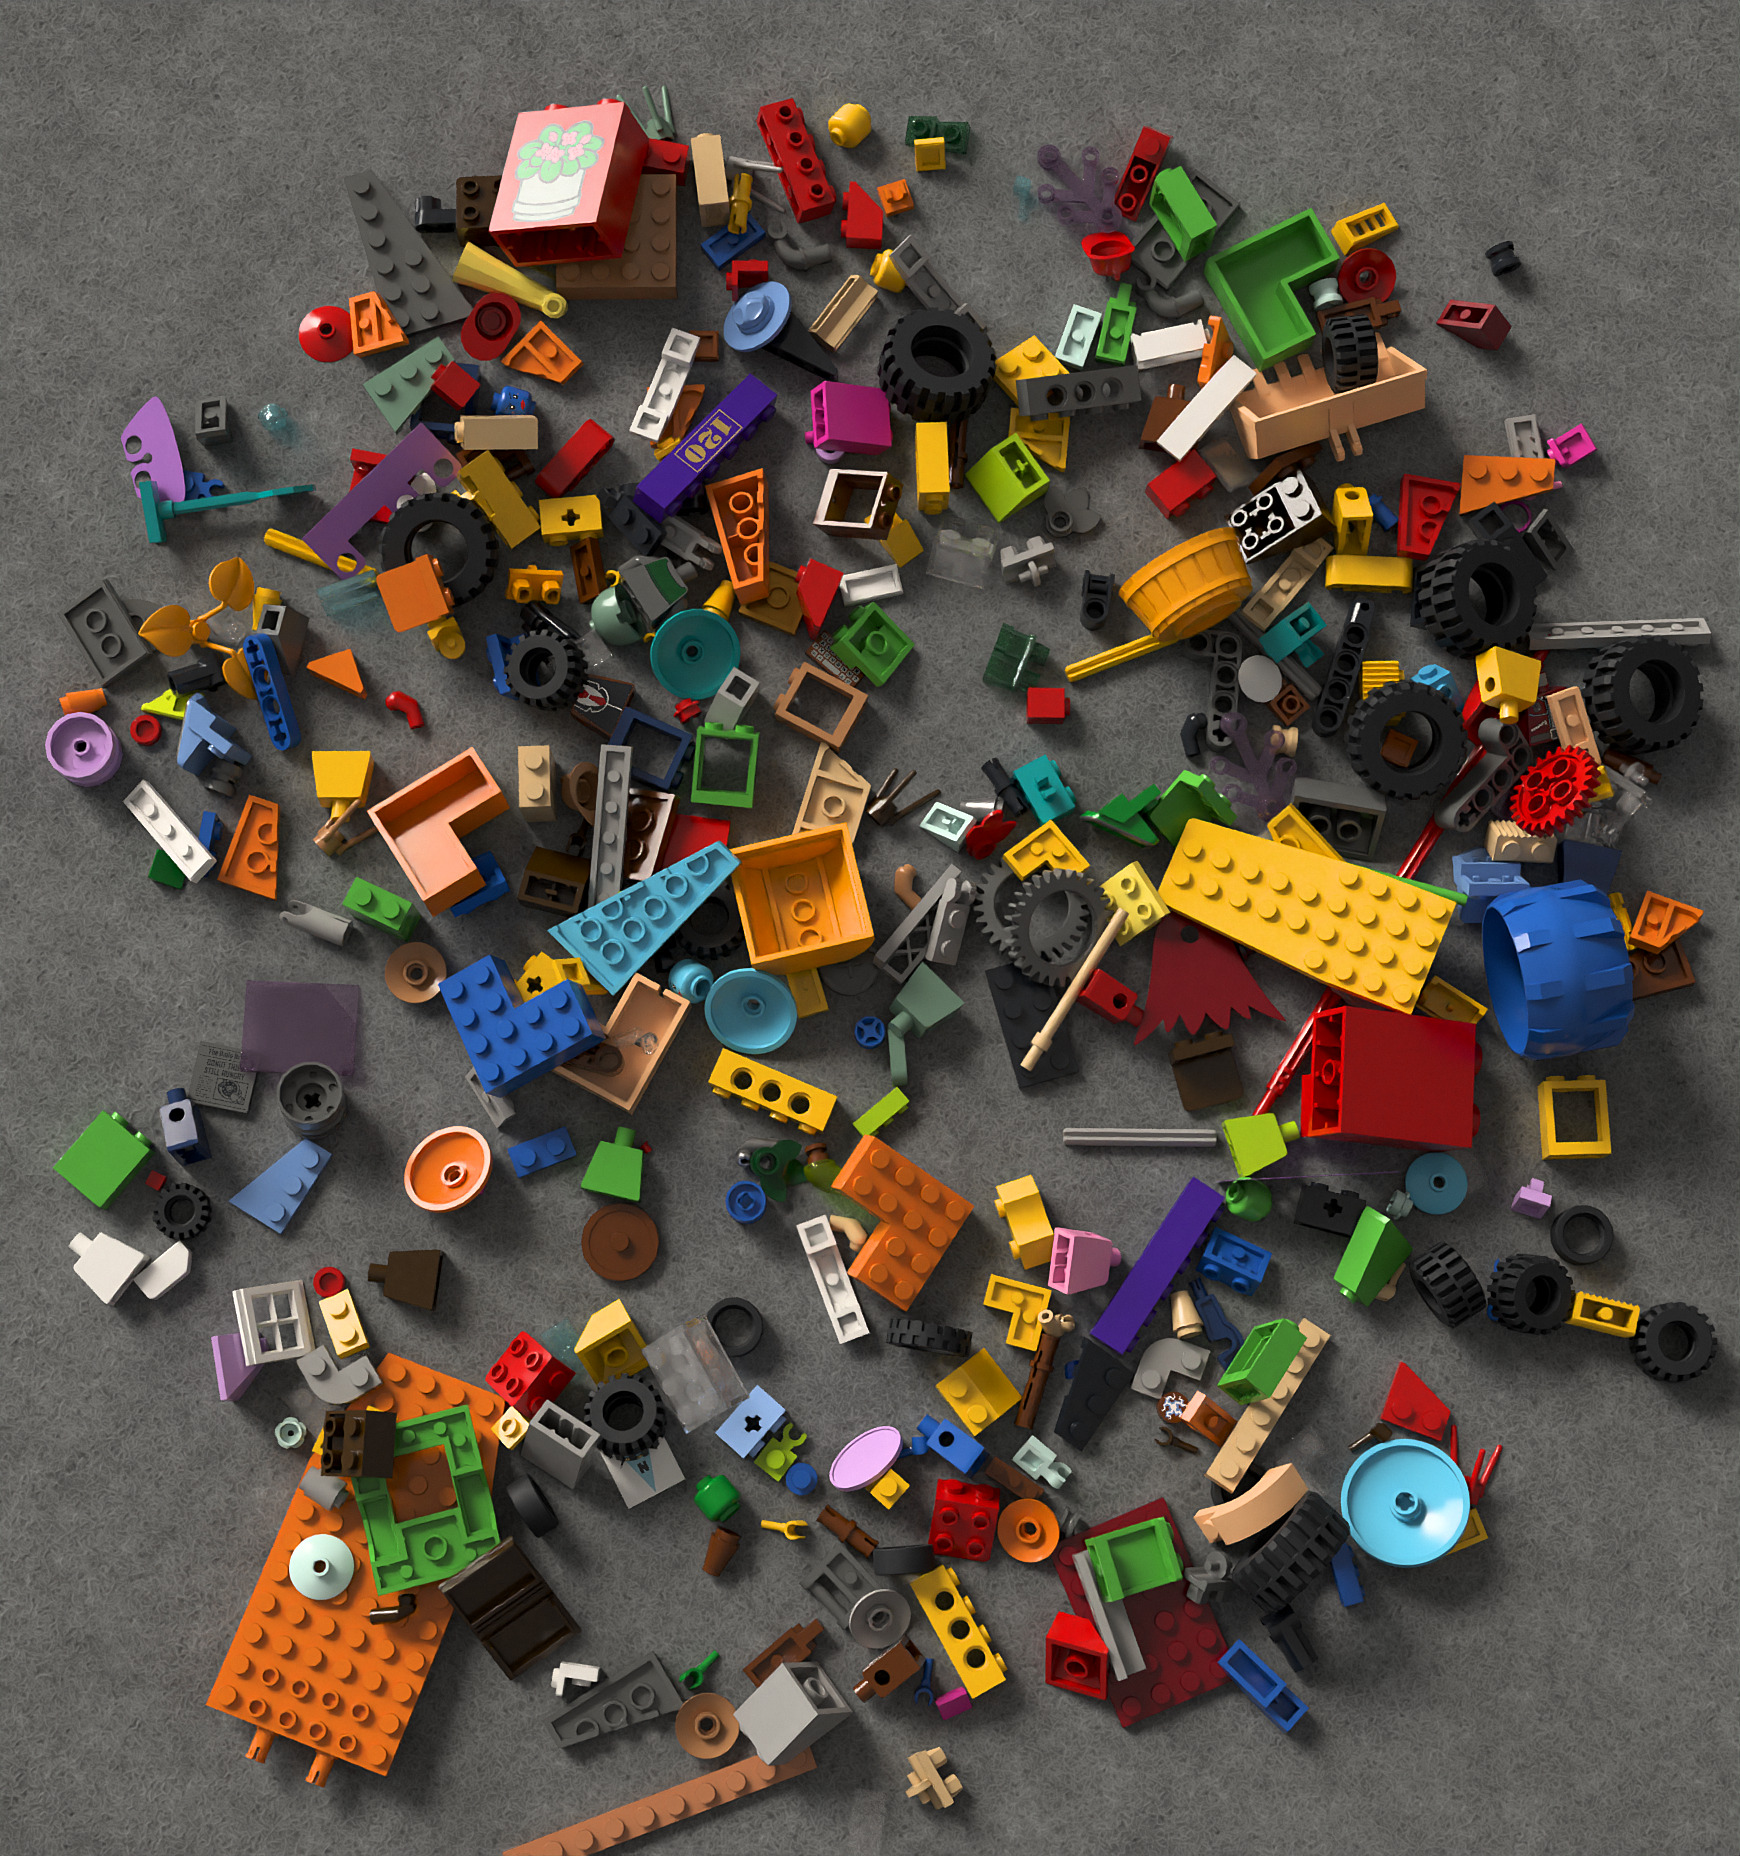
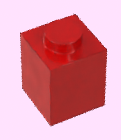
(453, 385)
(1046, 706)

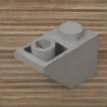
(733, 700)

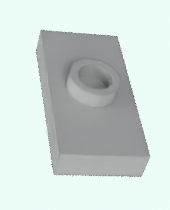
(1524, 437)

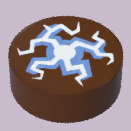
(1171, 1407)

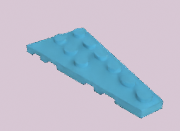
(635, 923)

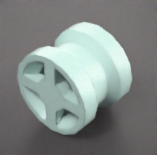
(1325, 294)

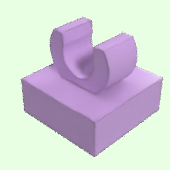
(1531, 1200)

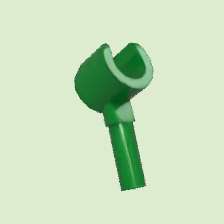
(697, 1673)

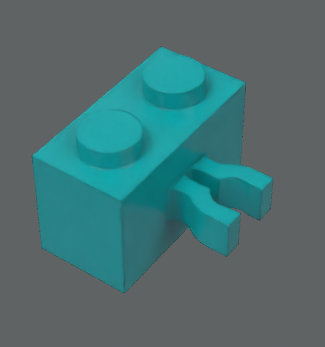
(1295, 634)
(1044, 790)

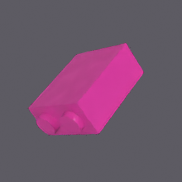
(851, 418)

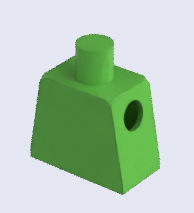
(616, 1168)

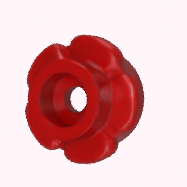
(687, 709)

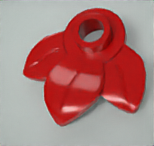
(982, 838)

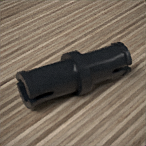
(1006, 787)

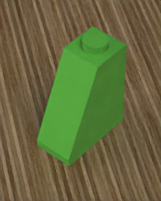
(1371, 1257)

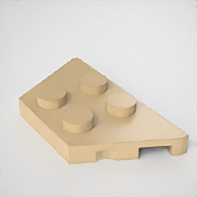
(832, 795)

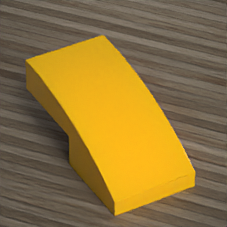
(574, 970)

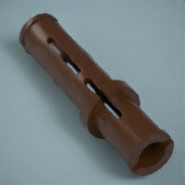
(956, 474)
(1037, 1380)

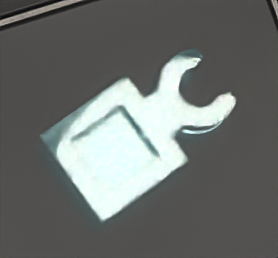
(561, 1341)

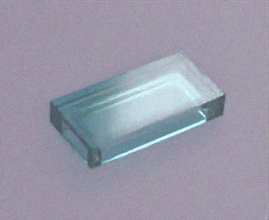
(349, 592)

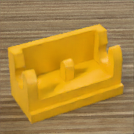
(1448, 1003)

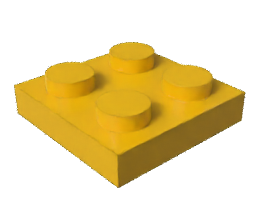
(1024, 362)

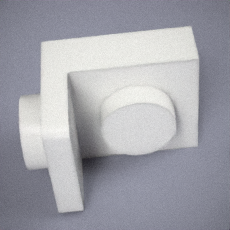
(580, 1674)

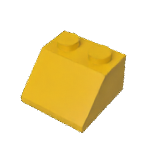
(978, 1392)

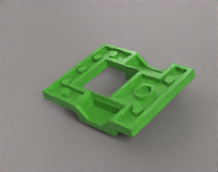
(437, 1543)

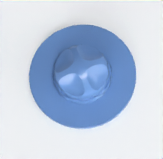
(757, 316)

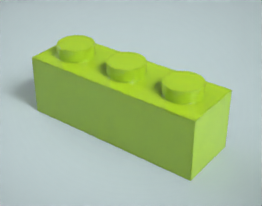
(882, 1113)

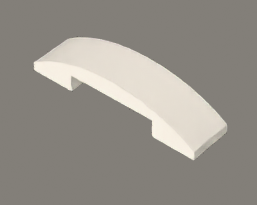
(666, 386)
(832, 1279)

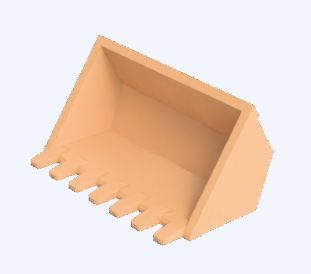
(1307, 410)

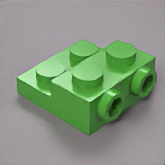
(871, 643)

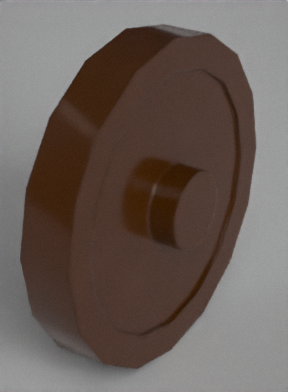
(620, 1242)

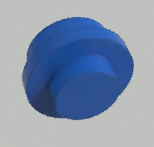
(801, 1478)

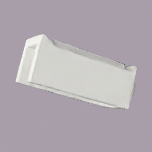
(1168, 345)

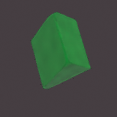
(166, 871)

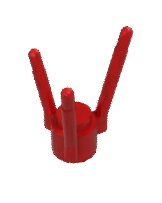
(1475, 1485)

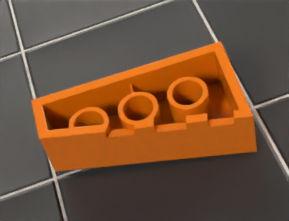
(742, 523)

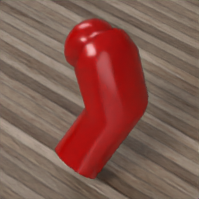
(403, 702)

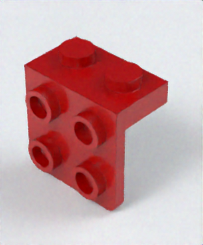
(528, 1375)
(964, 1519)

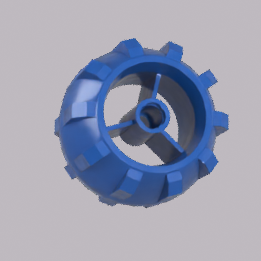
(1557, 970)

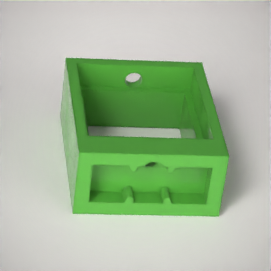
(1182, 213)
(722, 796)
(1262, 1361)

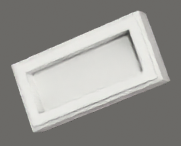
(870, 585)

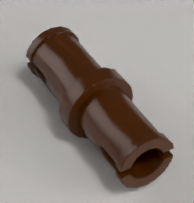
(847, 1531)

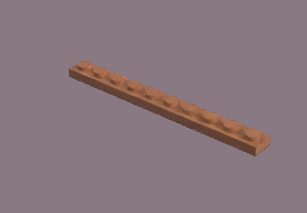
(665, 1807)

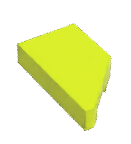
(167, 705)

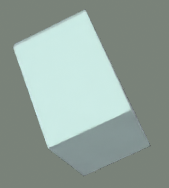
(948, 825)

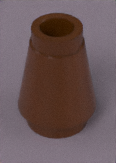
(720, 1550)

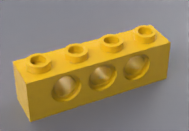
(732, 1065)
(975, 1679)

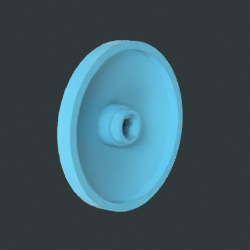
(1405, 1503)

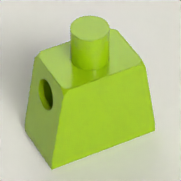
(1257, 1141)

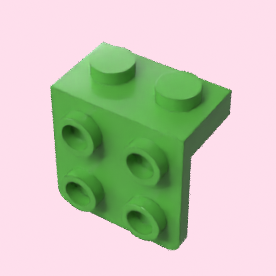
(1186, 799)

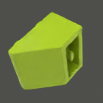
(1008, 478)

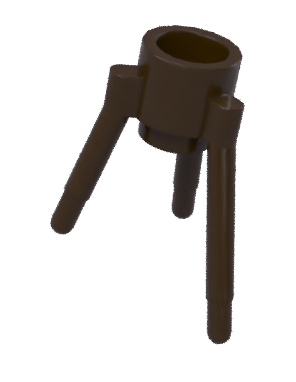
(883, 809)

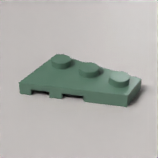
(406, 383)

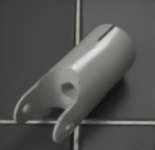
(318, 922)

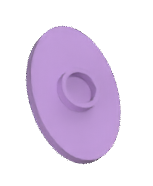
(866, 1458)

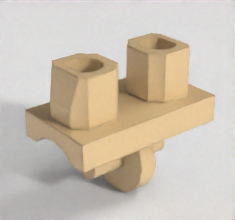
(928, 1783)

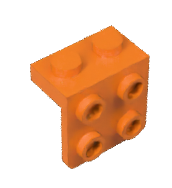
(415, 593)

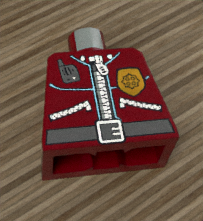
(1537, 721)

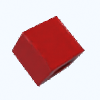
(156, 1180)

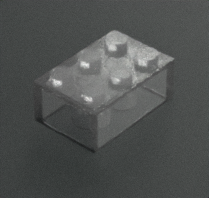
(695, 1373)

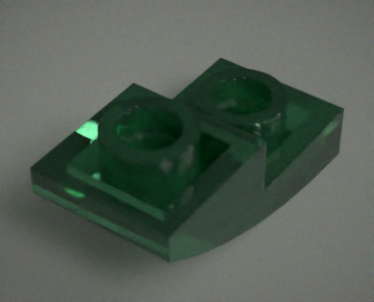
(925, 127)

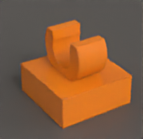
(895, 197)

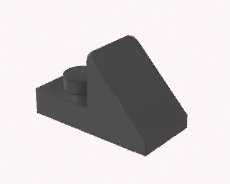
(212, 421)

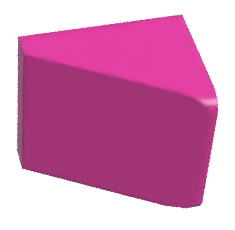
(953, 1703)

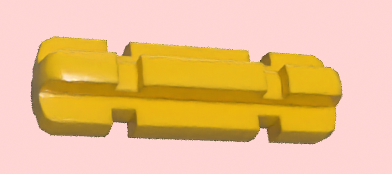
(1621, 914)

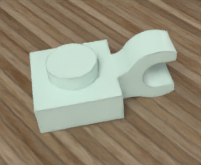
(1038, 1460)

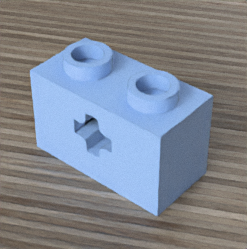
(734, 1431)

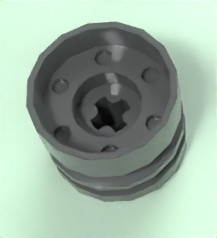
(305, 1085)

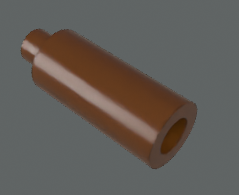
(1615, 759)

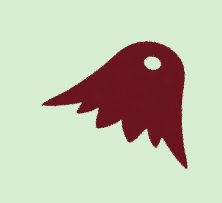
(1198, 980)

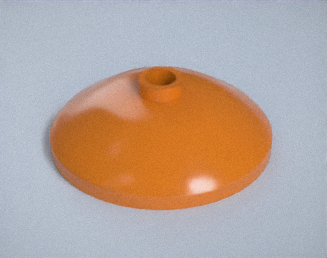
(439, 1161)

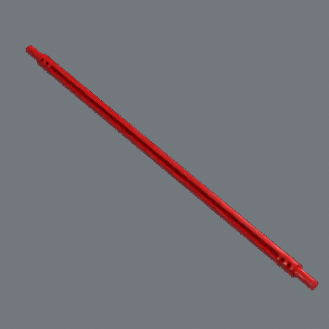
(1329, 999)

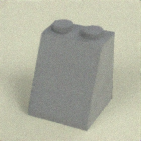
(791, 1711)

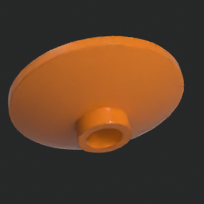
(1021, 1543)

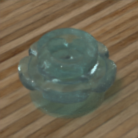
(272, 413)

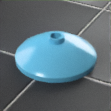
(746, 1025)

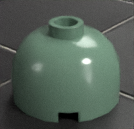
(614, 615)

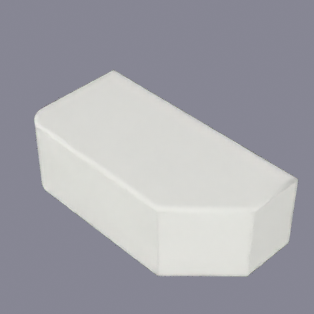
(165, 1271)

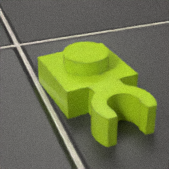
(777, 1455)

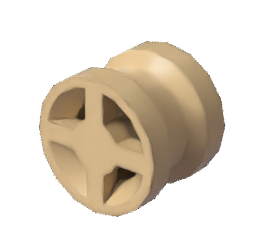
(1291, 740)

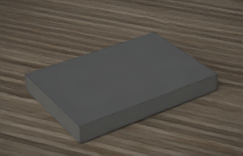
(105, 633)

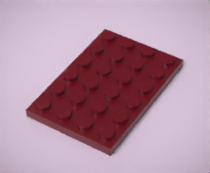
(1172, 1631)

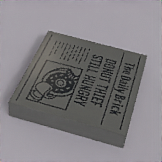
(218, 1079)

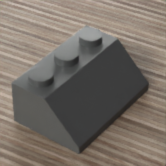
(1343, 814)

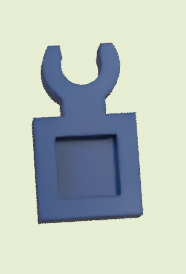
(196, 487)

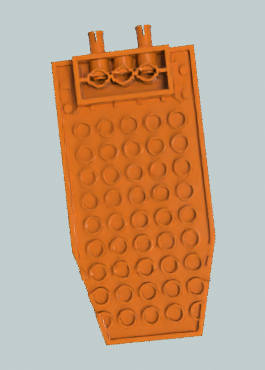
(321, 1664)

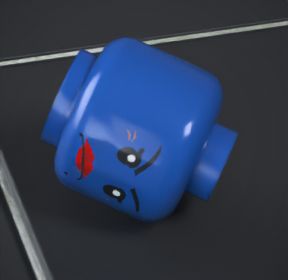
(513, 402)

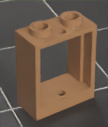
(848, 721)

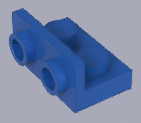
(1233, 1262)

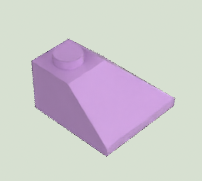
(231, 1367)

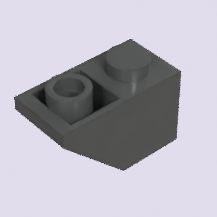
(287, 633)

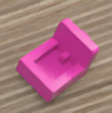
(1571, 447)

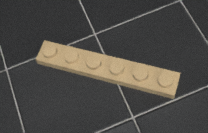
(1262, 1415)

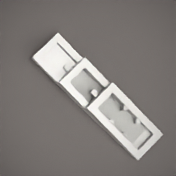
(1206, 408)

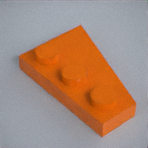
(254, 850)

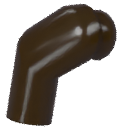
(396, 1613)

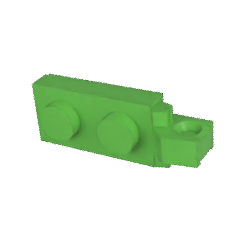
(1116, 328)

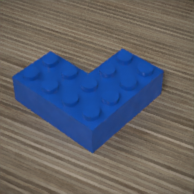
(516, 1039)

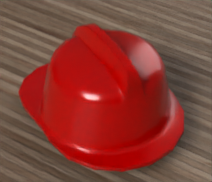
(1108, 253)
(490, 326)

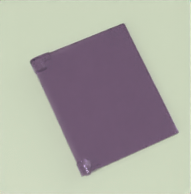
(298, 1025)

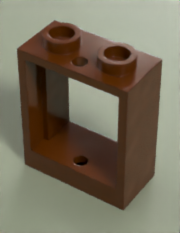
(840, 485)

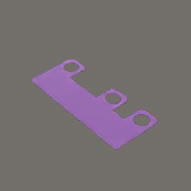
(1308, 1176)

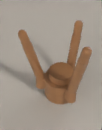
(330, 838)

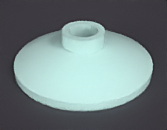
(338, 1567)

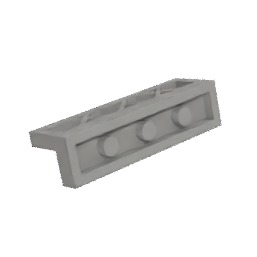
(910, 926)
(1111, 1622)

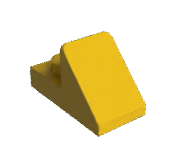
(901, 541)

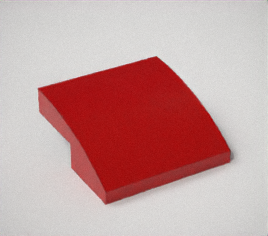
(692, 835)

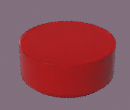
(146, 730)
(329, 1282)

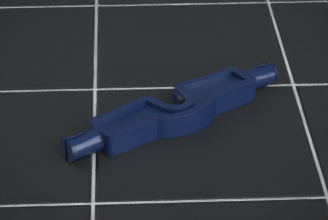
(1215, 1323)

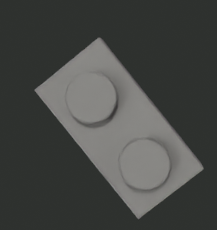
(499, 1109)

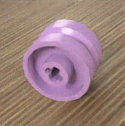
(98, 760)

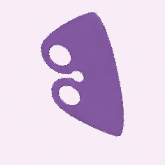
(158, 439)

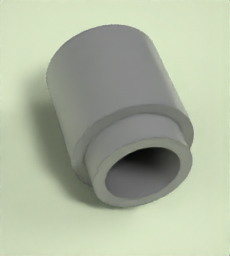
(324, 1490)

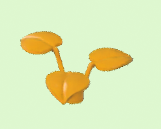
(174, 632)

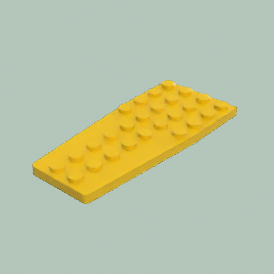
(1309, 912)

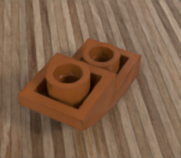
(1287, 704)

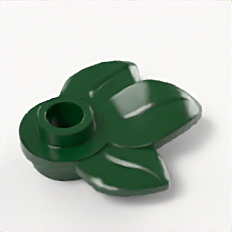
(782, 1170)

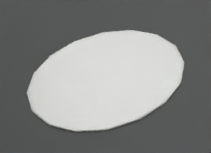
(1260, 678)

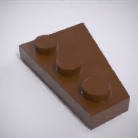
(648, 832)
(1661, 971)

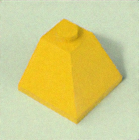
(611, 1344)

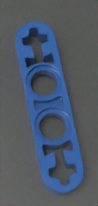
(268, 692)

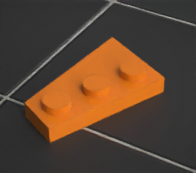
(1503, 480)

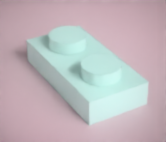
(1078, 337)

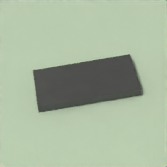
(1155, 249)

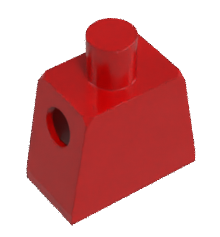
(1099, 996)

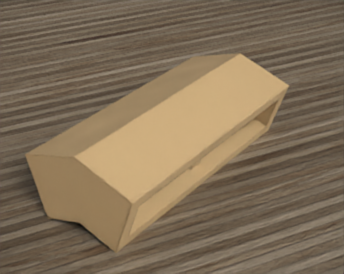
(843, 312)

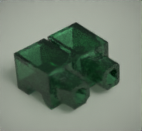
(1010, 659)

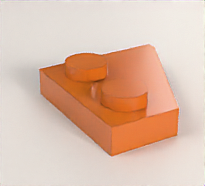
(374, 325)
(543, 356)

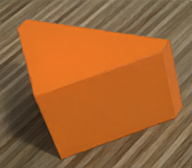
(341, 671)

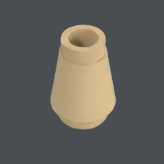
(1185, 1316)

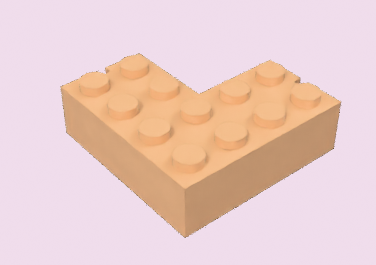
(641, 1008)

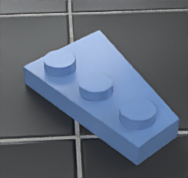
(283, 1186)

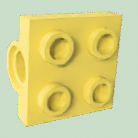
(1136, 895)

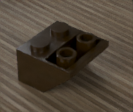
(555, 882)
(358, 1444)

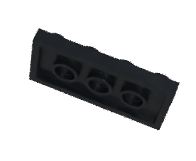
(1023, 1011)

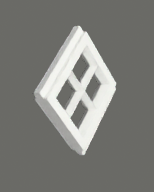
(249, 1326)

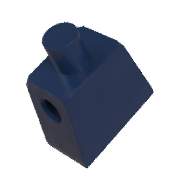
(1587, 862)
(184, 1133)

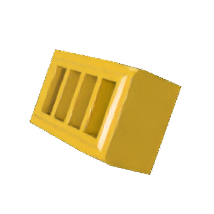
(1349, 238)

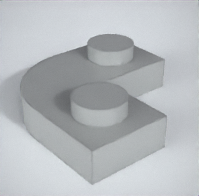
(1166, 1356)
(337, 1385)

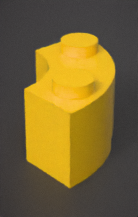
(1027, 1221)

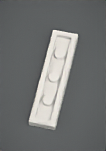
(169, 831)

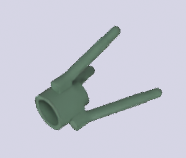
(657, 127)

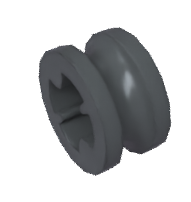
(1068, 1522)

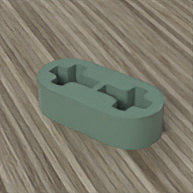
(897, 1059)

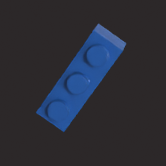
(1346, 1576)

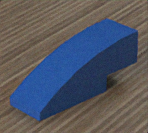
(1262, 1686)

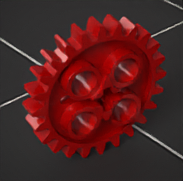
(1555, 791)

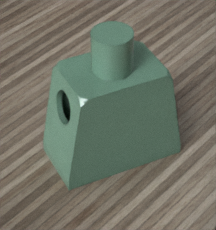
(923, 1004)

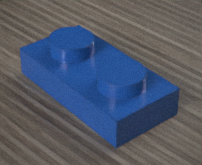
(726, 246)
(210, 831)
(542, 1152)

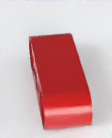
(575, 459)

